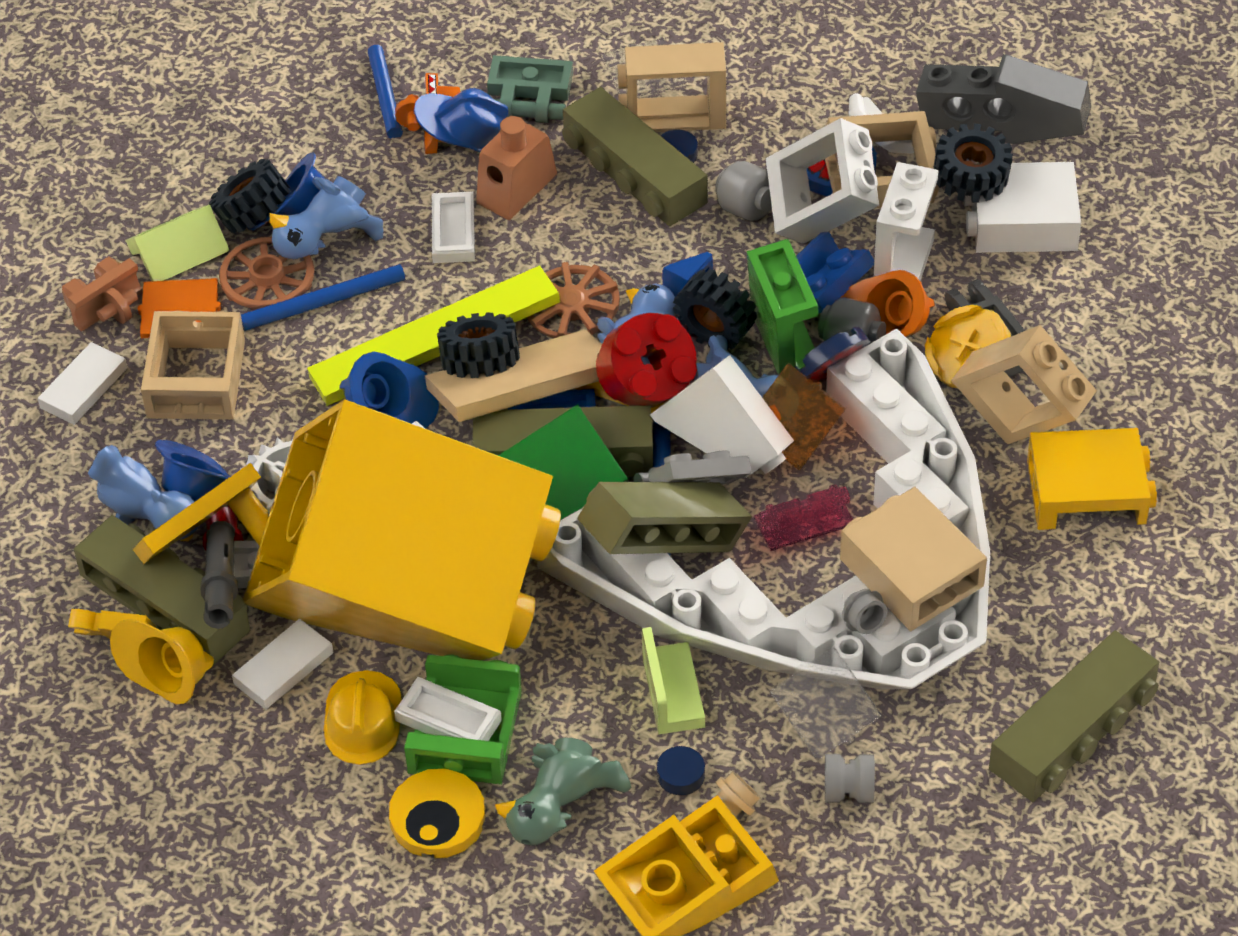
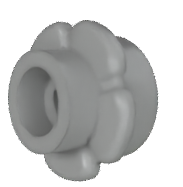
(864, 611)

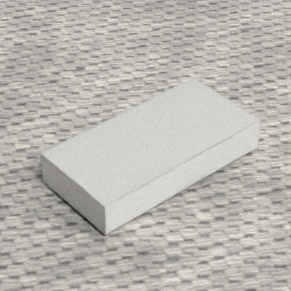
(453, 227)
(82, 383)
(282, 664)
(446, 712)

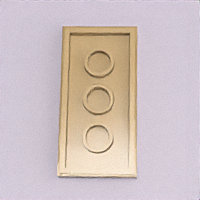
(539, 373)

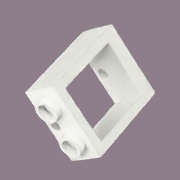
(789, 184)

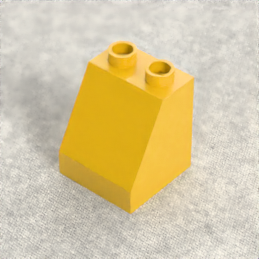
(403, 536)

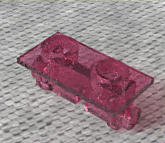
(805, 519)

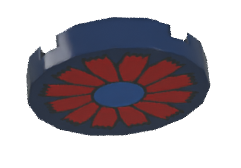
(831, 352)

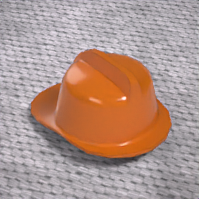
(899, 299)

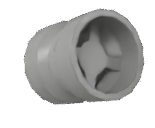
(852, 778)

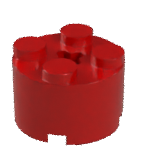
(665, 345)

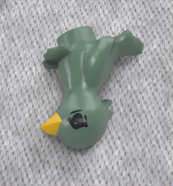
(563, 776)

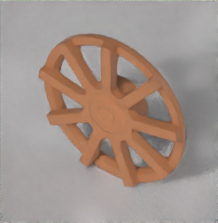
(265, 273)
(576, 300)

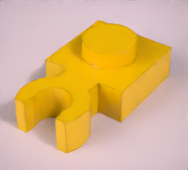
(93, 623)

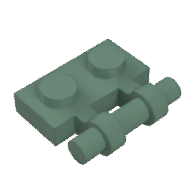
(531, 79)

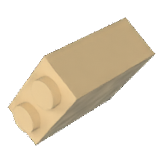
(912, 558)

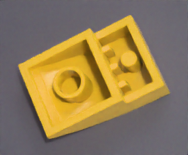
(687, 872)

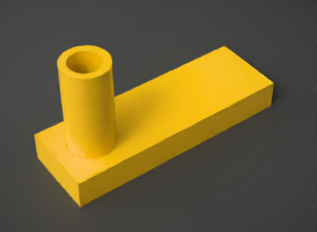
(233, 492)

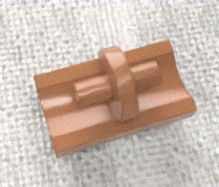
(106, 296)

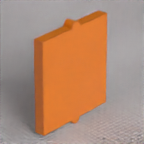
(177, 295)

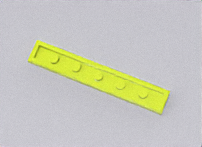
(418, 340)

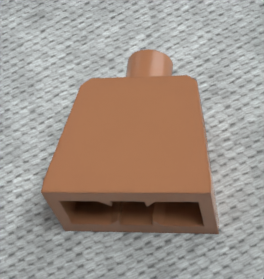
(514, 167)

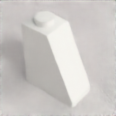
(726, 414)

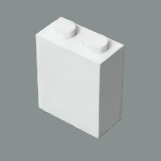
(1031, 214)

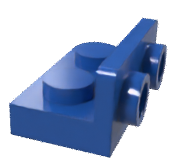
(832, 269)

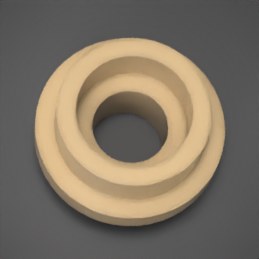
(737, 794)

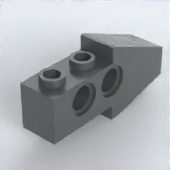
(1013, 98)

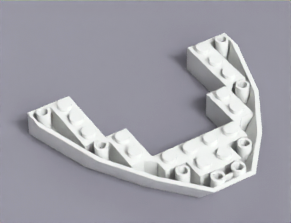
(908, 422)

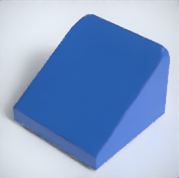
(679, 273)

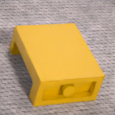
(1089, 473)

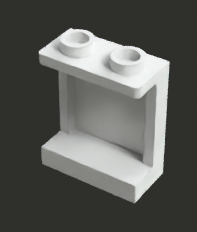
(899, 231)

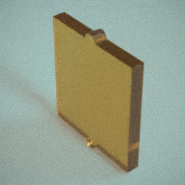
(803, 411)

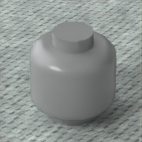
(744, 190)

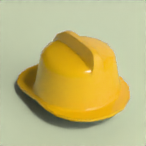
(160, 660)
(362, 717)

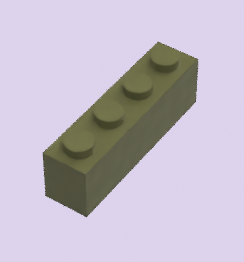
(635, 156)
(622, 429)
(664, 517)
(160, 589)
(1074, 716)

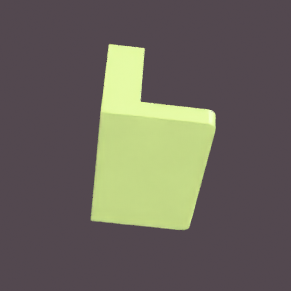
(179, 243)
(672, 685)

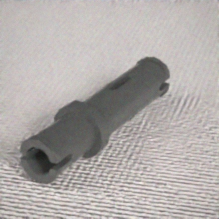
(219, 584)

